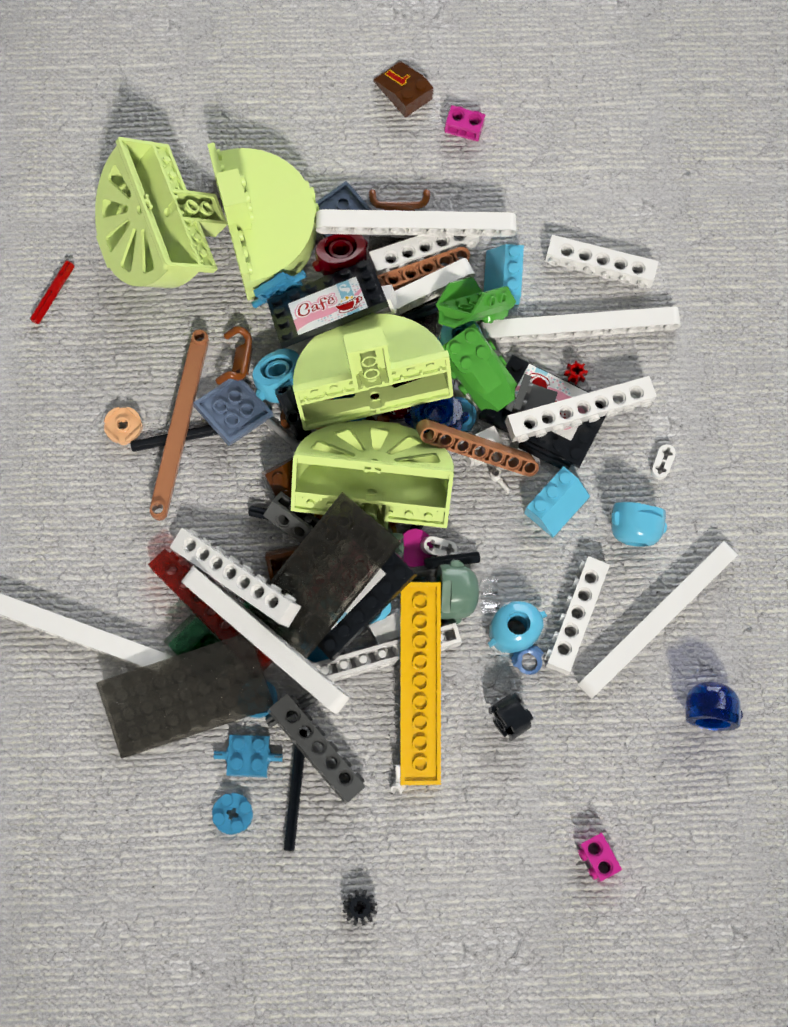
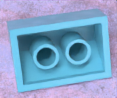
(504, 268)
(557, 502)

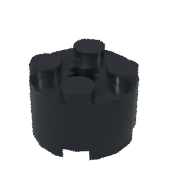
(511, 717)

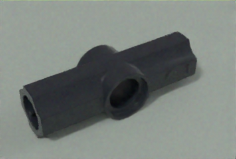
(289, 405)

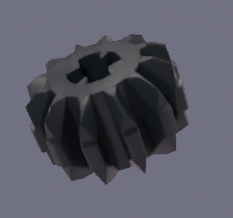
(365, 911)

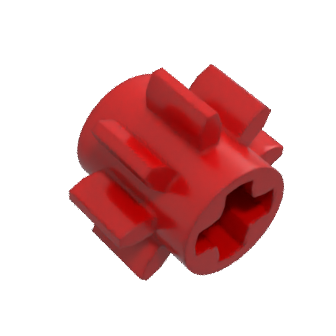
(579, 369)

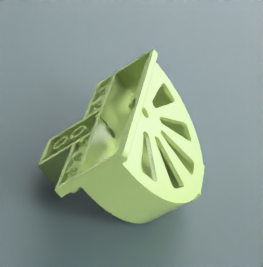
(266, 212)
(149, 221)
(367, 360)
(379, 468)

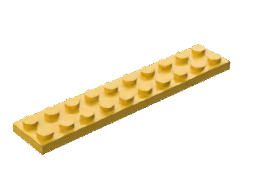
(420, 684)

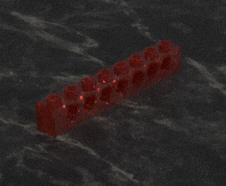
(161, 565)

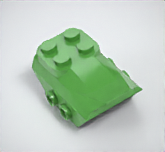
(466, 302)
(480, 370)

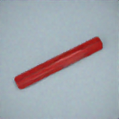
(52, 292)

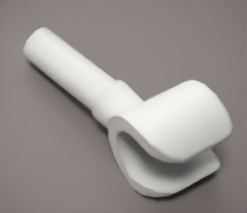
(497, 478)
(396, 785)

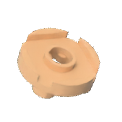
(123, 415)

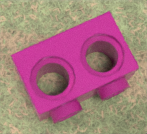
(464, 126)
(603, 855)

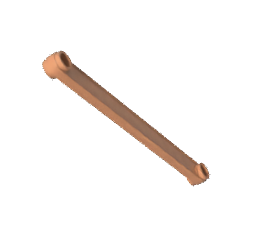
(179, 425)

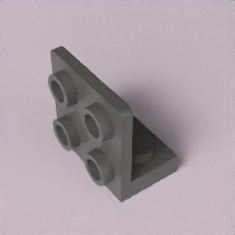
(532, 396)

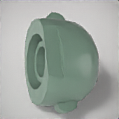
(458, 591)

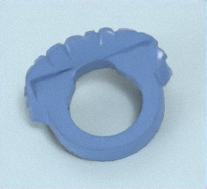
(534, 651)

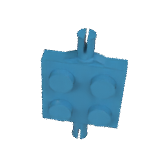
(278, 285)
(248, 756)

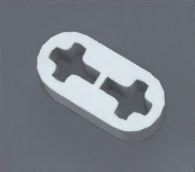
(659, 460)
(439, 544)

